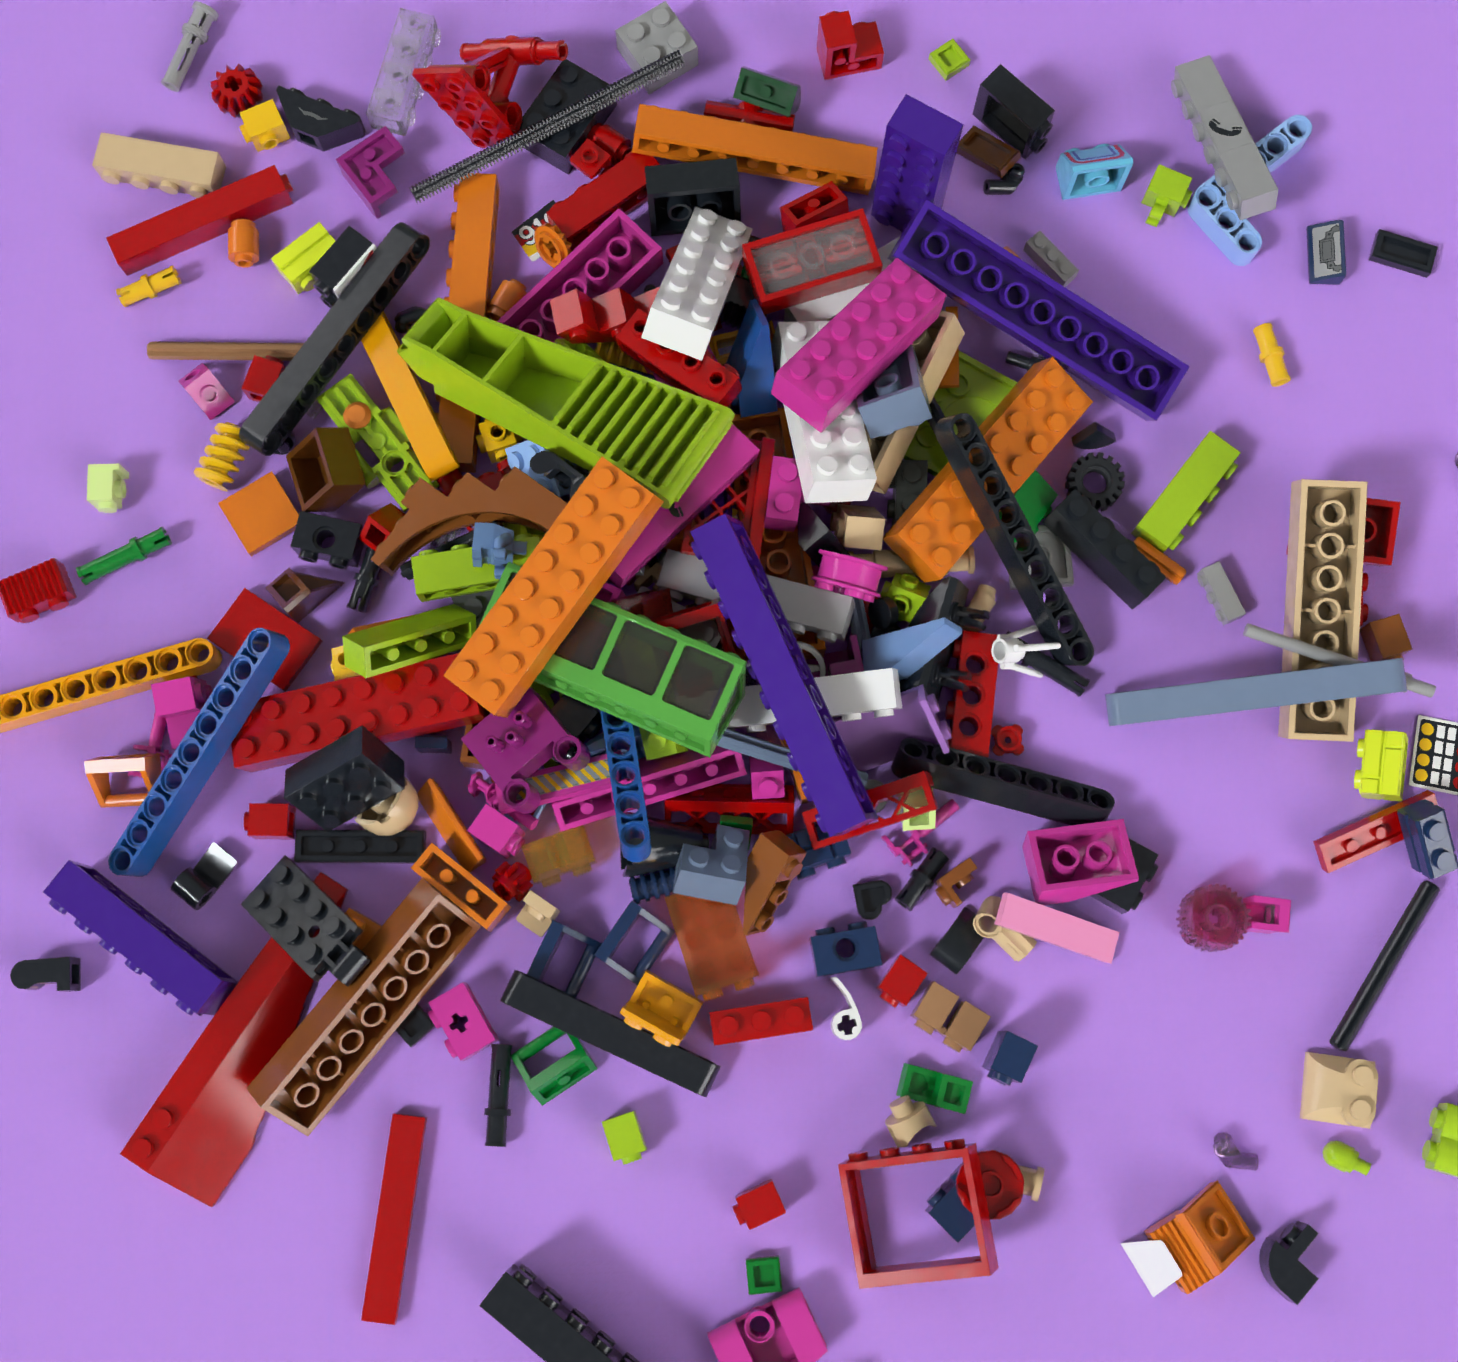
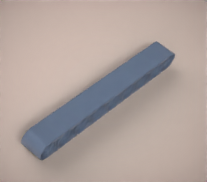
(1257, 692)

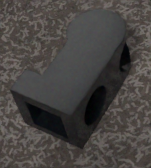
(38, 972)

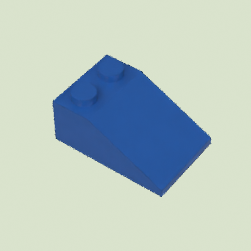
(754, 362)

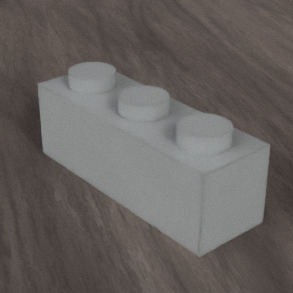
(1050, 259)
(1220, 593)

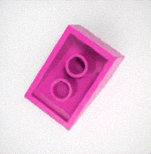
(1078, 860)

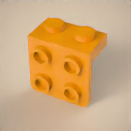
(661, 1009)

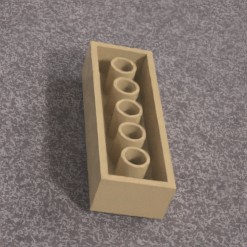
(934, 353)

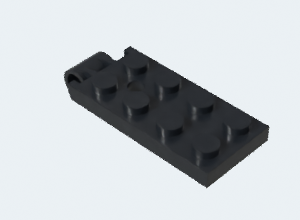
(293, 909)

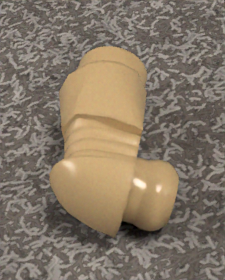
(982, 600)

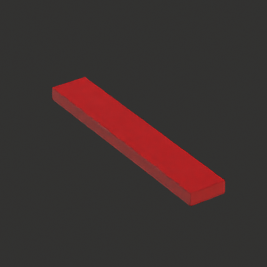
(394, 1219)

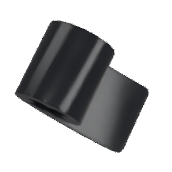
(201, 883)
(958, 942)

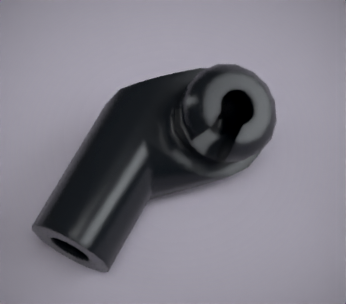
(407, 317)

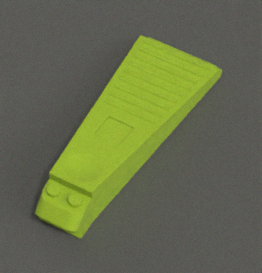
(566, 399)

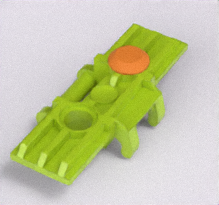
(380, 430)

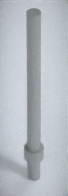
(1324, 655)

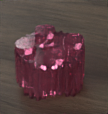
(1195, 921)

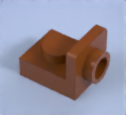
(959, 876)

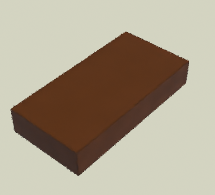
(988, 151)

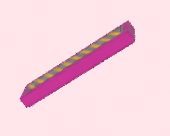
(562, 783)

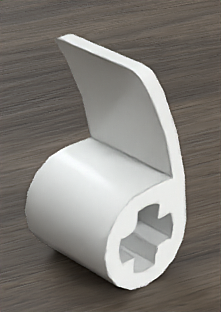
(851, 1013)

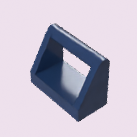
(621, 930)
(547, 951)

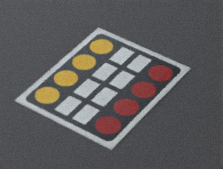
(1435, 755)

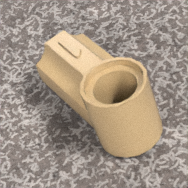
(1012, 942)

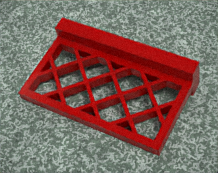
(756, 499)

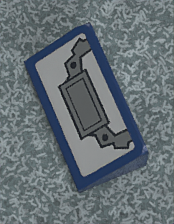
(1326, 253)

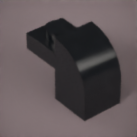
(1281, 1264)

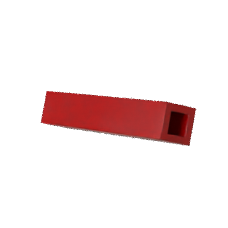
(200, 220)

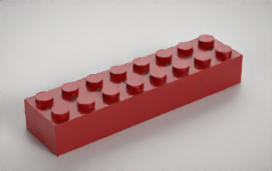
(389, 705)

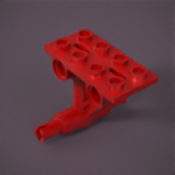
(475, 100)

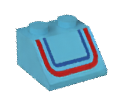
(1093, 170)

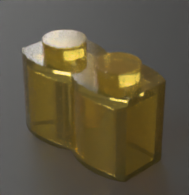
(559, 855)

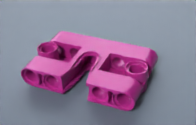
(790, 1337)

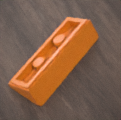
(450, 826)

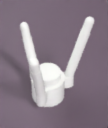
(1008, 650)

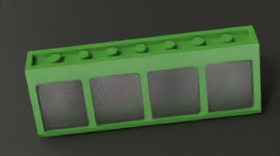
(644, 673)

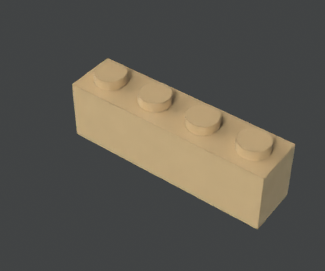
(158, 165)

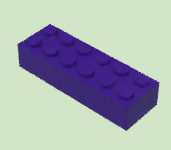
(914, 162)
(140, 938)

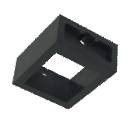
(1013, 112)

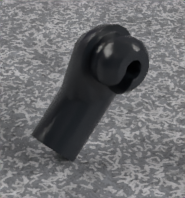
(1006, 184)

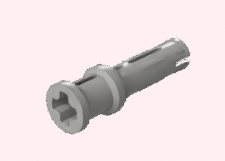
(192, 32)

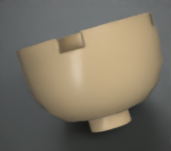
(391, 814)

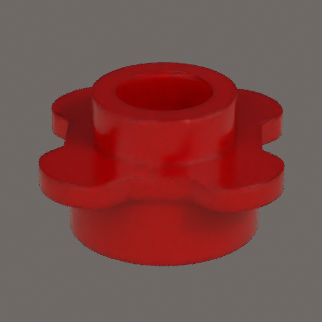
(1014, 733)

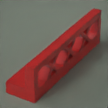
(879, 795)
(732, 799)

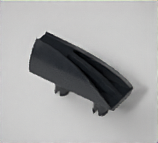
(945, 601)

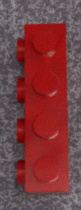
(698, 377)

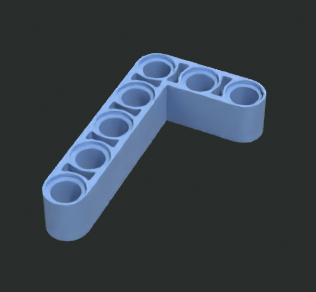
(1242, 231)

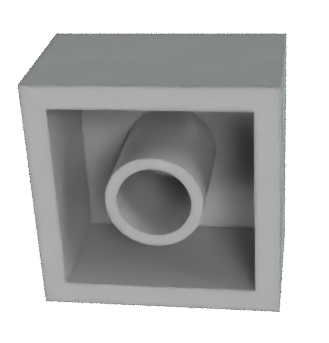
(652, 38)

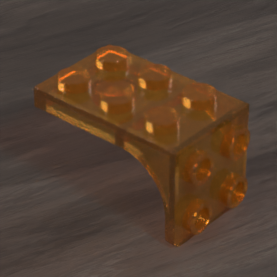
(712, 945)

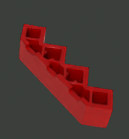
(598, 318)

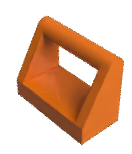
(98, 776)

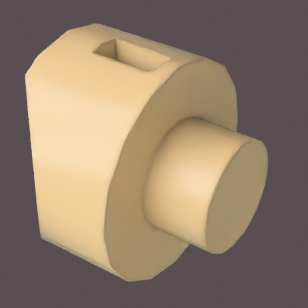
(907, 1120)

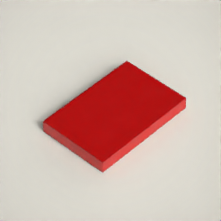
(251, 613)

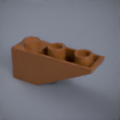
(769, 872)

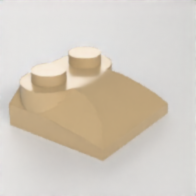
(1339, 1090)

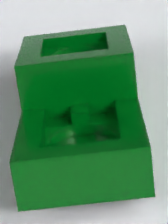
(934, 1088)

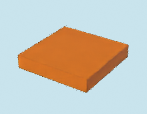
(260, 513)
(1215, 1227)

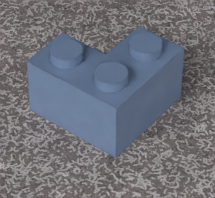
(714, 872)

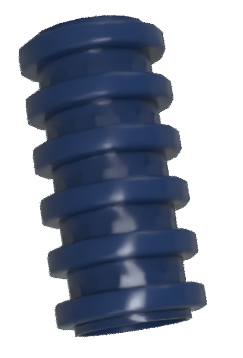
(652, 885)

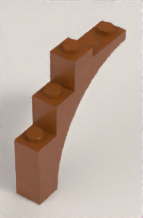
(433, 514)

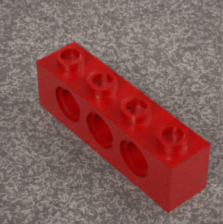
(973, 647)

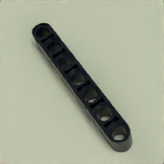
(1003, 783)
(609, 1033)

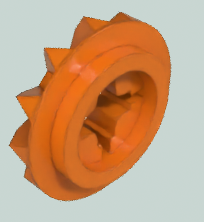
(551, 244)

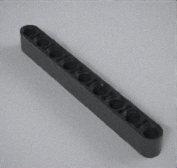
(334, 339)
(1002, 534)

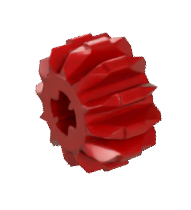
(236, 90)

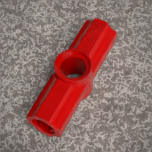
(750, 114)

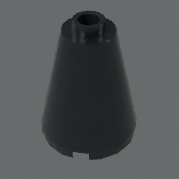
(666, 845)

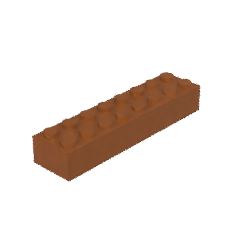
(357, 1020)

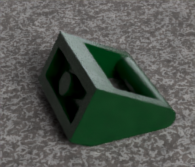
(767, 91)

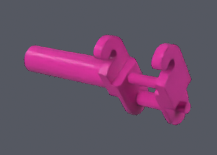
(155, 743)
(477, 785)
(941, 815)

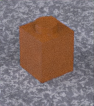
(1386, 638)

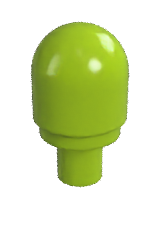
(1344, 1158)

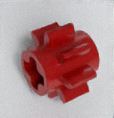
(512, 881)

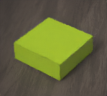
(949, 59)

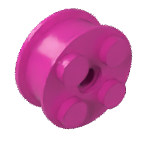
(849, 575)

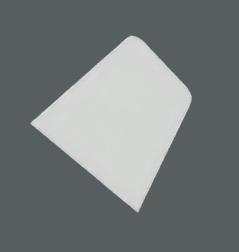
(1153, 1264)

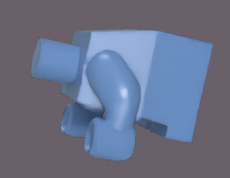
(495, 546)

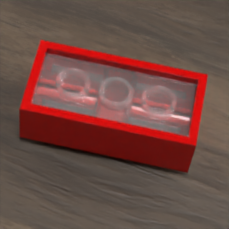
(812, 261)

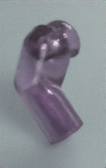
(1230, 1155)

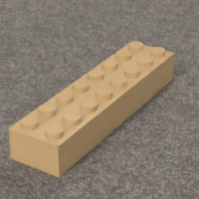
(1323, 595)

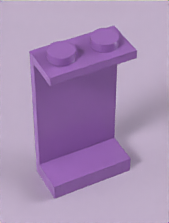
(877, 739)

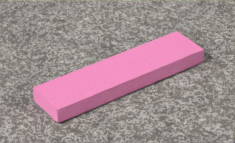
(1056, 928)

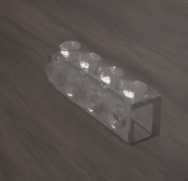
(396, 88)

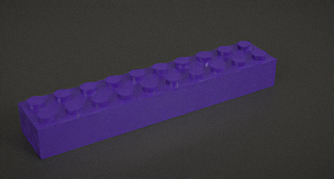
(1039, 312)
(783, 676)

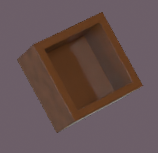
(325, 469)

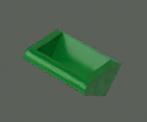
(560, 1074)

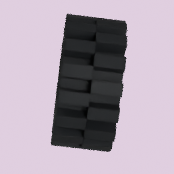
(1098, 465)

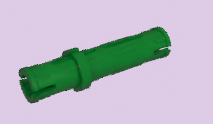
(124, 555)

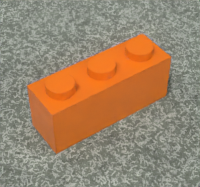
(461, 887)

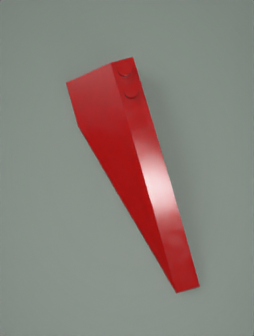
(205, 1114)

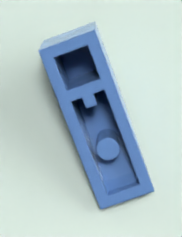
(909, 647)

